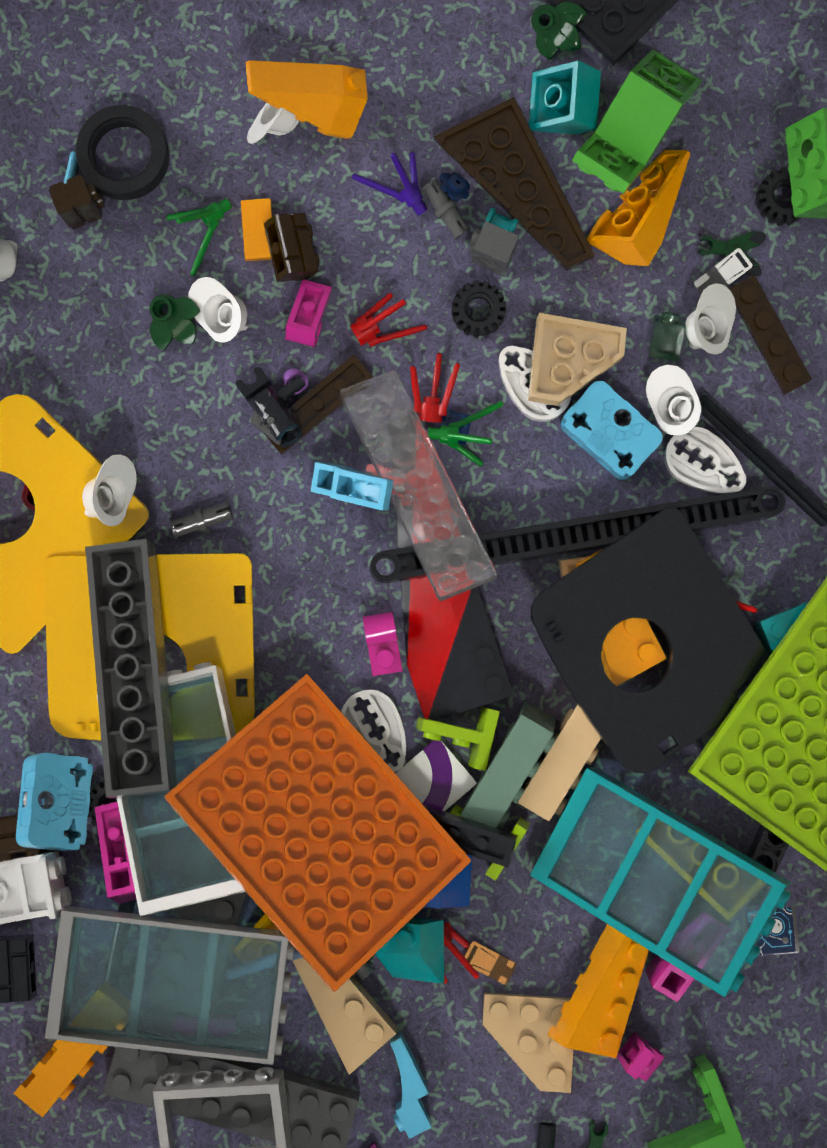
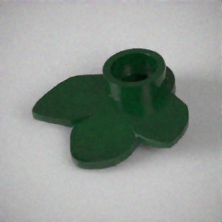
(560, 31)
(176, 323)

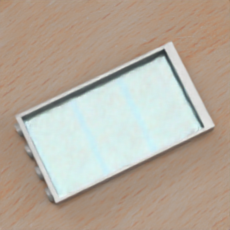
(169, 985)

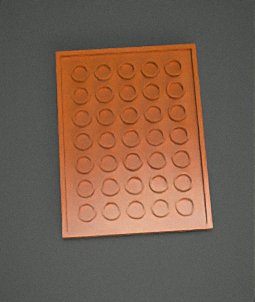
(318, 831)

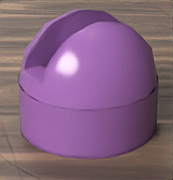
(291, 374)

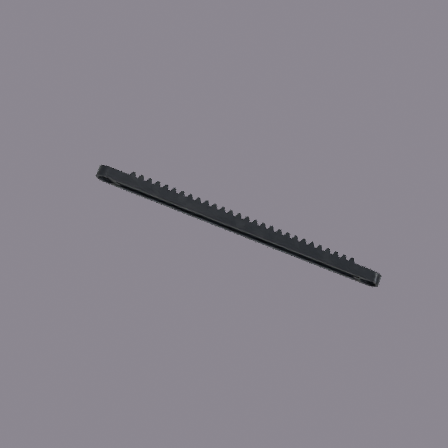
(594, 531)

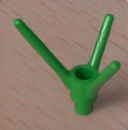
(210, 216)
(450, 434)

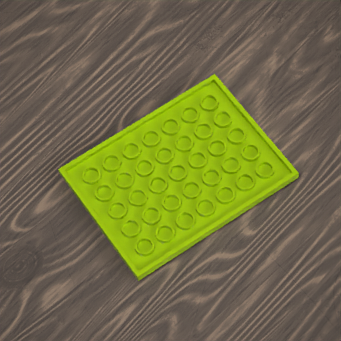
(774, 740)

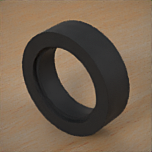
(110, 119)

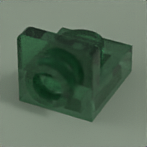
(667, 336)

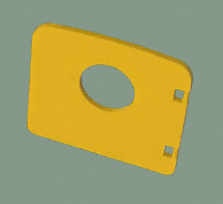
(56, 474)
(196, 614)

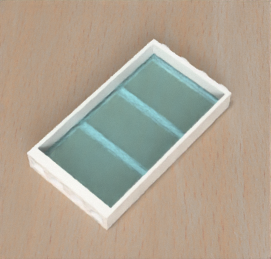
(164, 854)

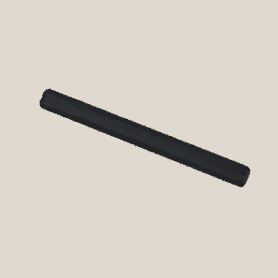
(763, 461)

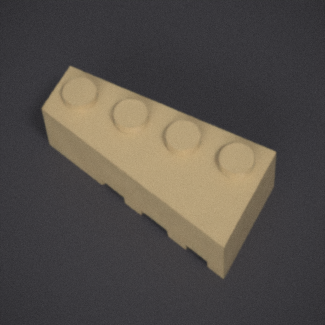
(561, 766)
(350, 1016)

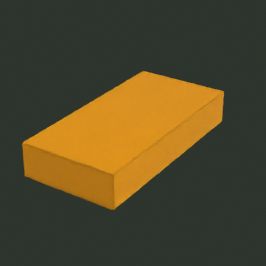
(254, 214)

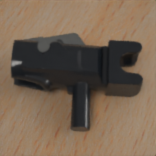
(270, 408)

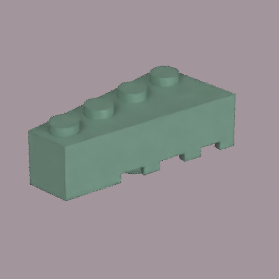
(510, 767)

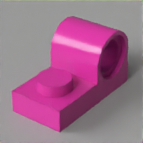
(307, 313)
(382, 643)
(639, 1057)

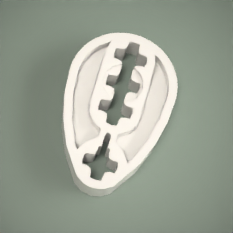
(515, 385)
(709, 446)
(387, 716)

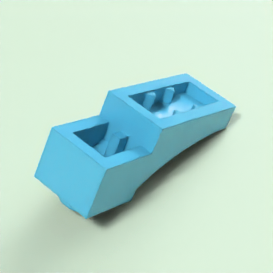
(351, 485)
(410, 1111)

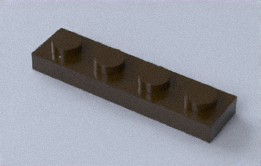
(769, 335)
(325, 397)

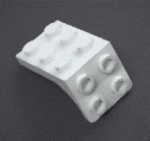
(33, 887)

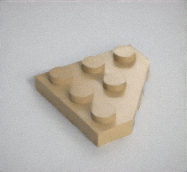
(570, 356)
(522, 1028)

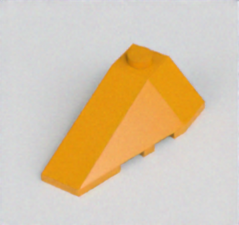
(316, 93)

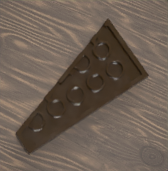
(511, 168)

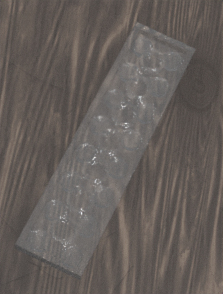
(421, 487)

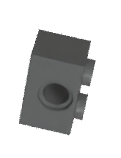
(493, 248)

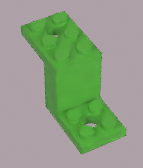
(637, 121)
(808, 166)
(715, 1132)

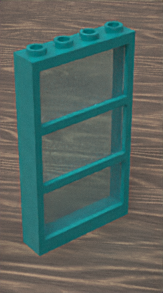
(661, 881)

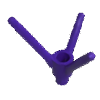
(410, 195)

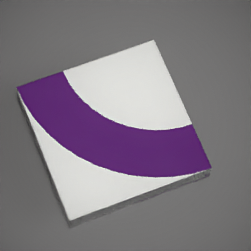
(436, 776)

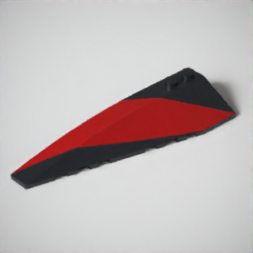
(449, 648)

